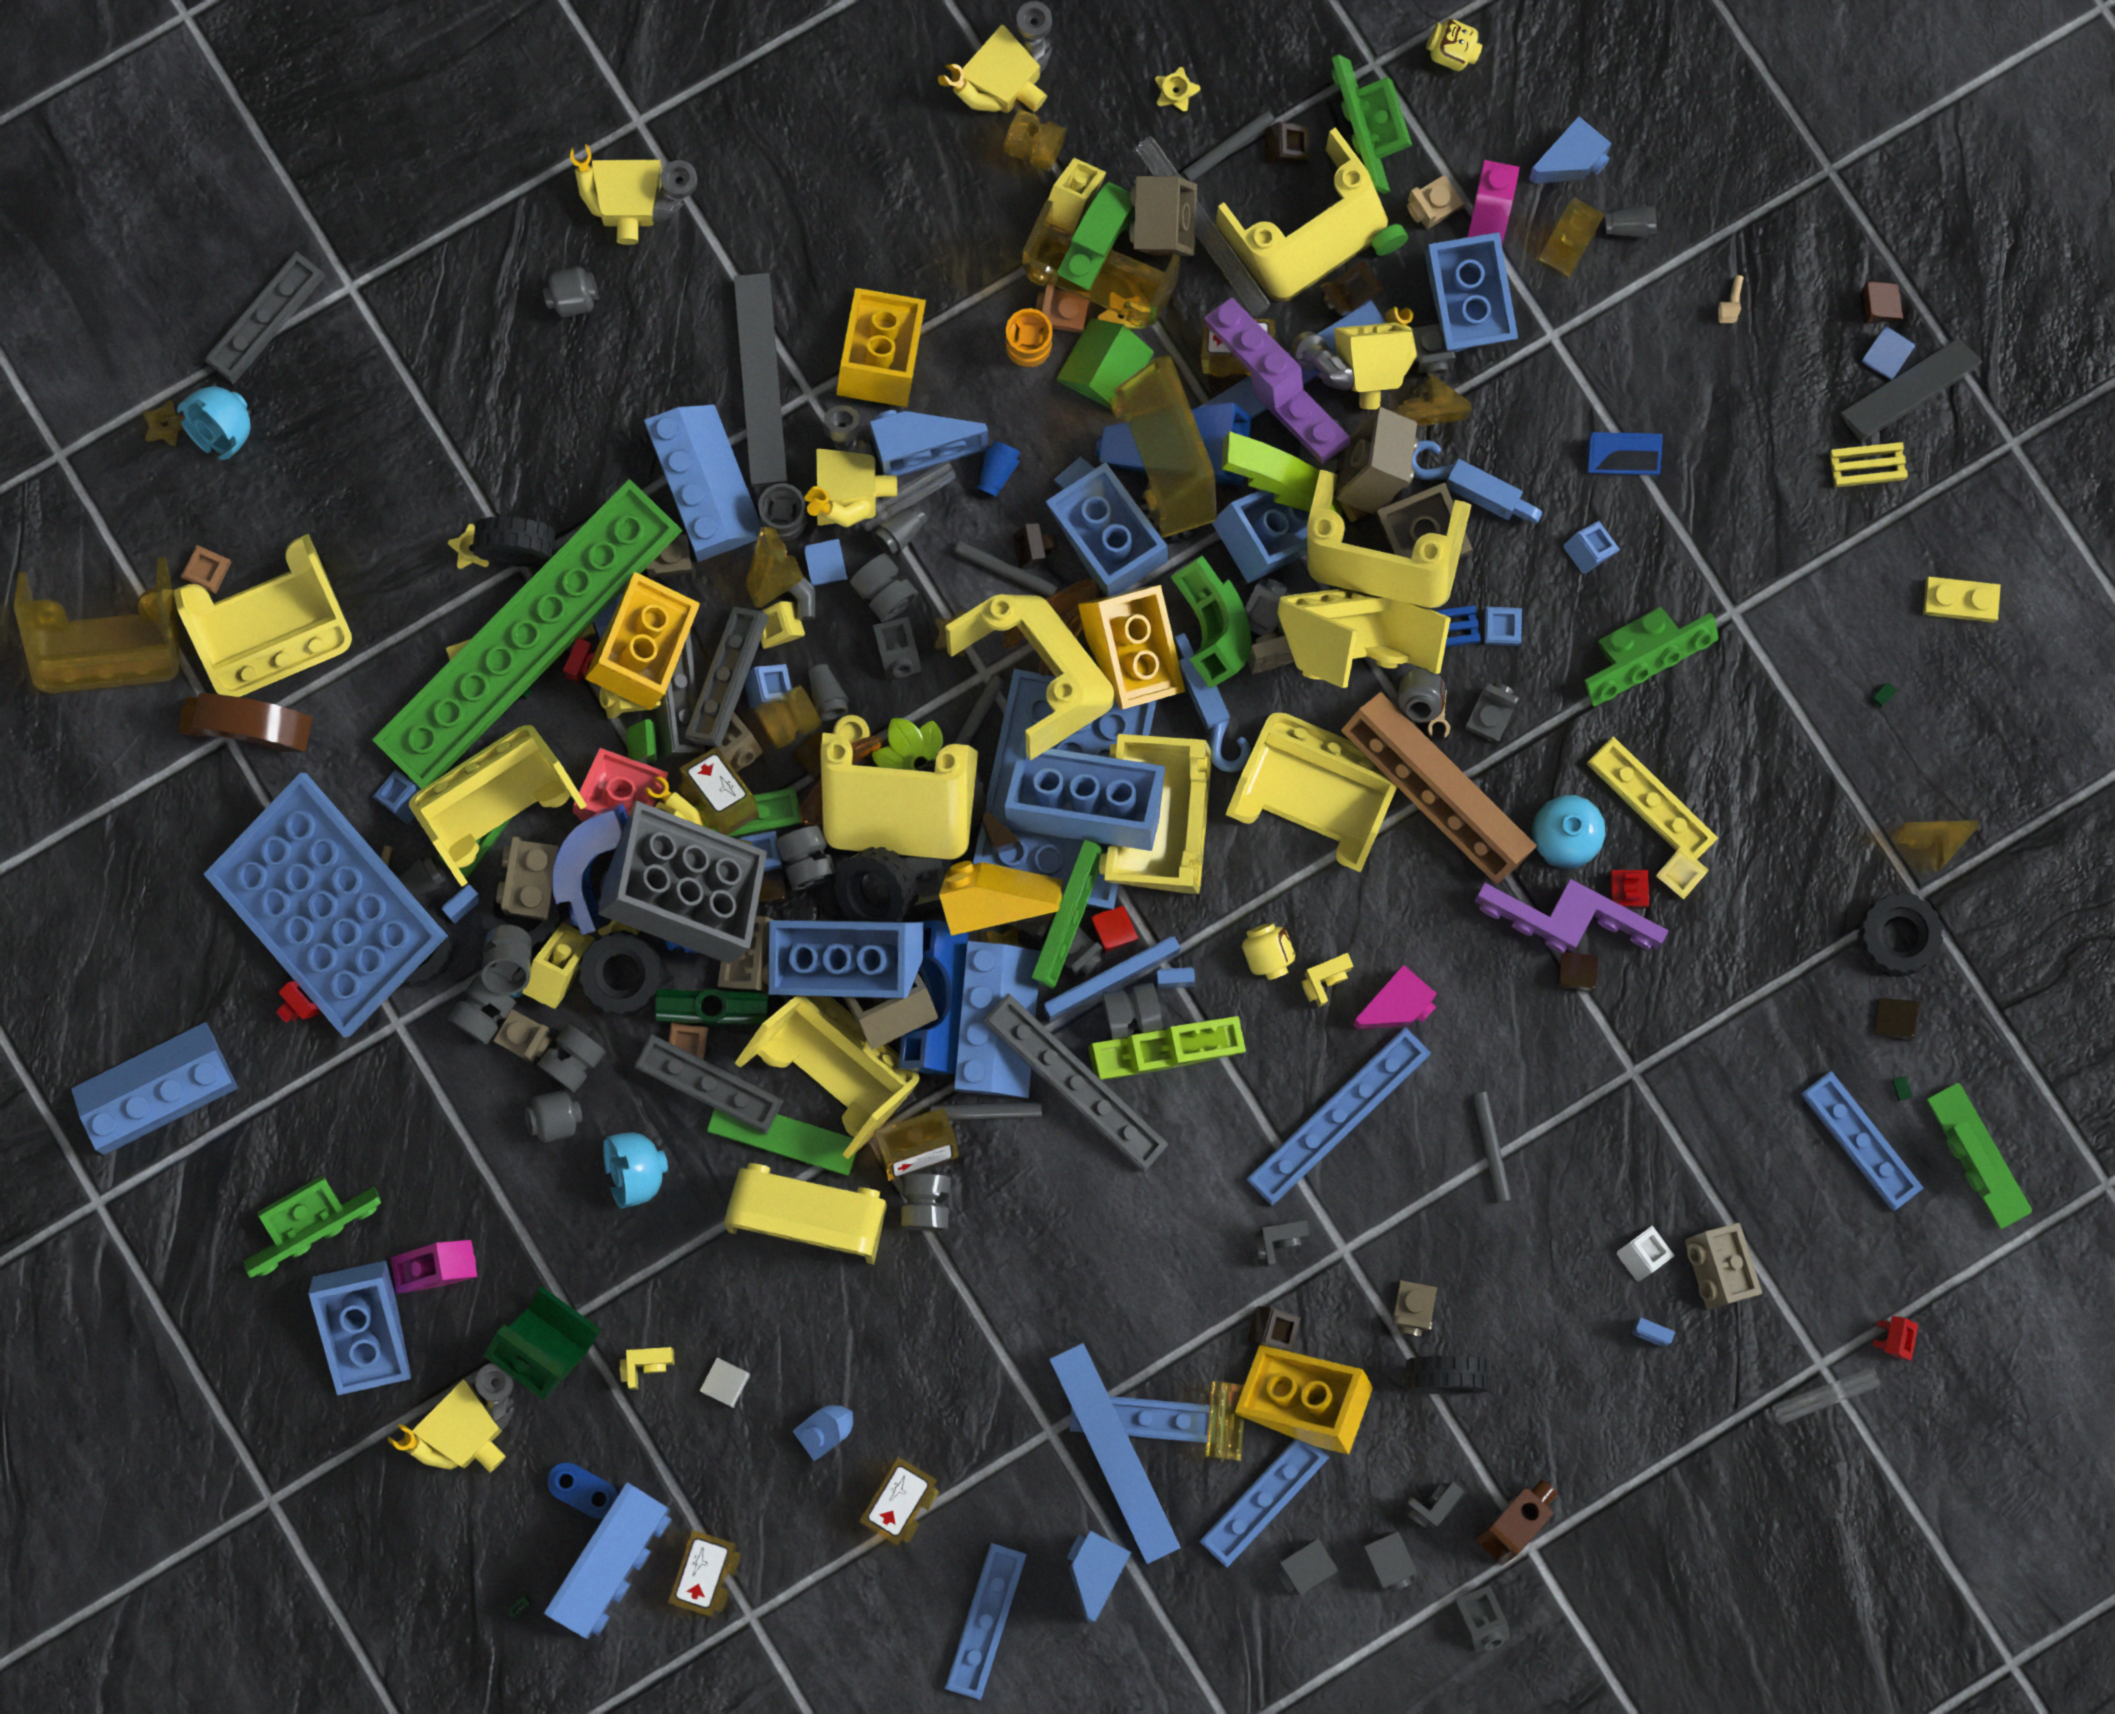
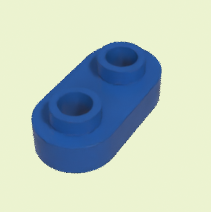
(583, 1489)

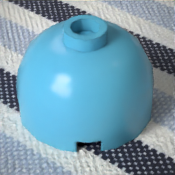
(216, 420)
(1568, 831)
(634, 1168)

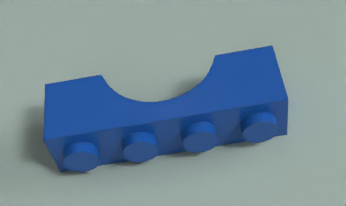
(935, 1045)

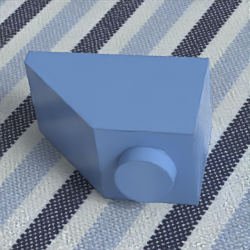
(1573, 155)

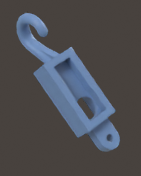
(1477, 486)
(1209, 708)

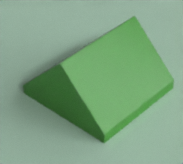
(1103, 360)

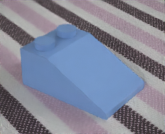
(1471, 291)
(919, 441)
(1108, 530)
(1262, 534)
(360, 1327)

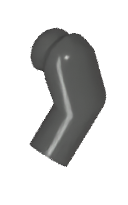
(805, 595)

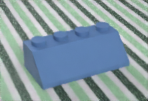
(704, 479)
(1086, 798)
(844, 958)
(983, 1059)
(153, 1089)
(607, 1562)
(1095, 1571)

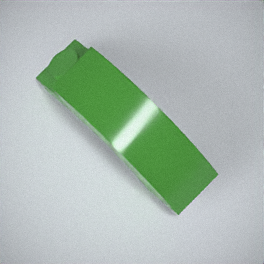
(1096, 234)
(1221, 618)

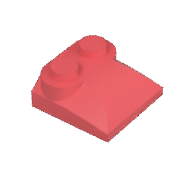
(617, 781)

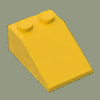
(880, 347)
(643, 641)
(1133, 645)
(995, 895)
(1305, 1398)

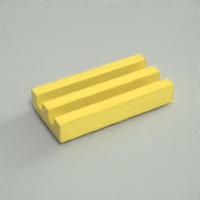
(1863, 451)

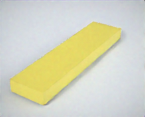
(1651, 799)

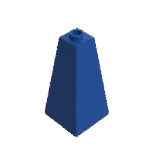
(1214, 422)

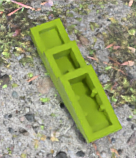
(1273, 471)
(1167, 1048)

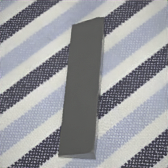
(1910, 389)
(677, 708)

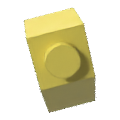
(1074, 194)
(557, 965)

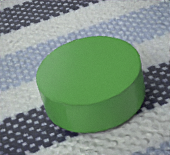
(1389, 239)

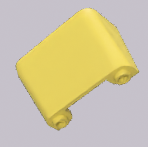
(1180, 836)

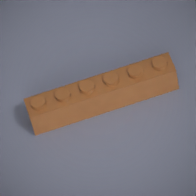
(1438, 788)

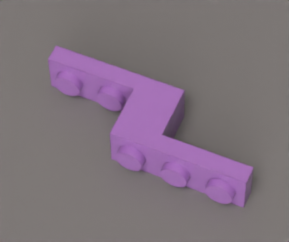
(1277, 380)
(1570, 917)

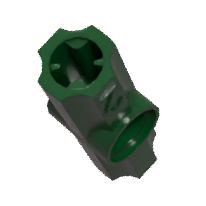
(687, 1005)

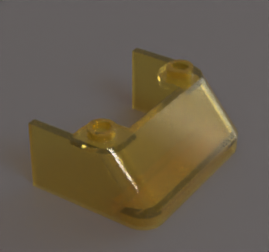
(1121, 284)
(1168, 446)
(100, 650)

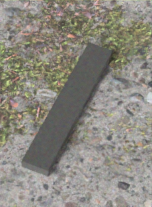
(760, 379)
(1075, 1082)

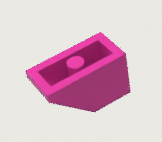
(1493, 199)
(1398, 1003)
(434, 1266)

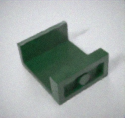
(542, 1343)

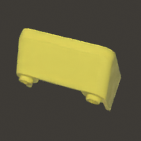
(1316, 249)
(1418, 580)
(1345, 624)
(1080, 687)
(490, 792)
(833, 1051)
(806, 1212)

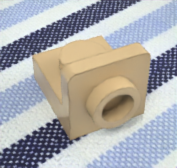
(1434, 202)

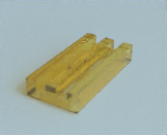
(1224, 1425)

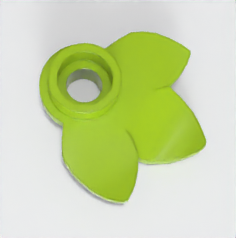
(909, 744)

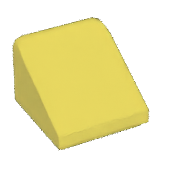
(781, 625)

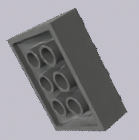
(684, 883)

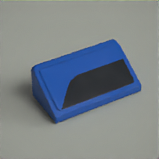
(1624, 453)

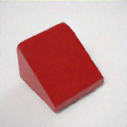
(1113, 929)

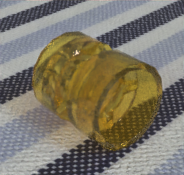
(1047, 140)
(789, 716)

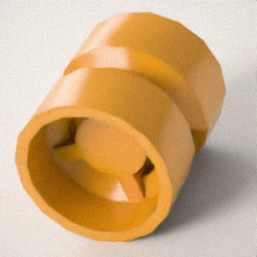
(1028, 337)

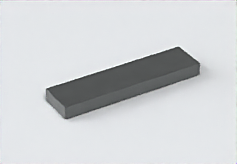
(264, 317)
(726, 677)
(708, 1084)

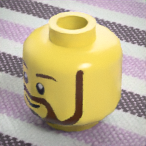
(1454, 44)
(1268, 950)

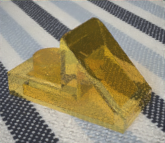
(1571, 236)
(1443, 405)
(771, 569)
(1946, 834)

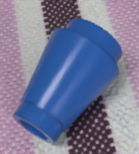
(997, 467)

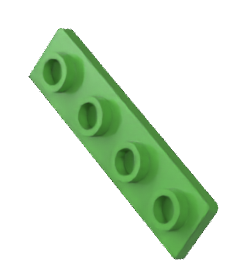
(1374, 117)
(1646, 649)
(1979, 1155)
(303, 1219)

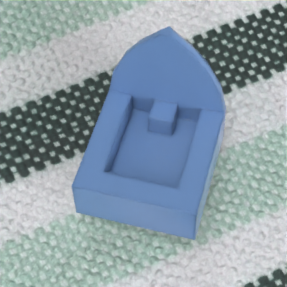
(824, 1430)

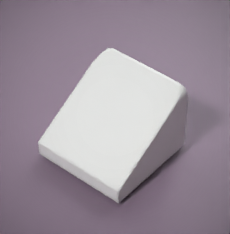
(1645, 1254)
(725, 1382)

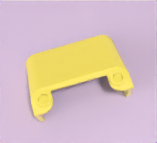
(268, 627)
(1314, 783)
(898, 807)

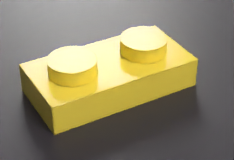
(1961, 599)

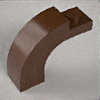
(245, 720)

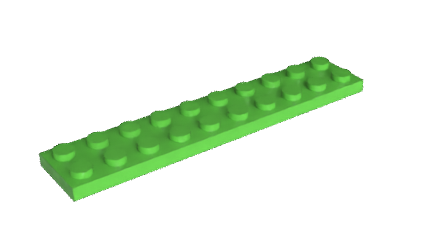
(527, 635)

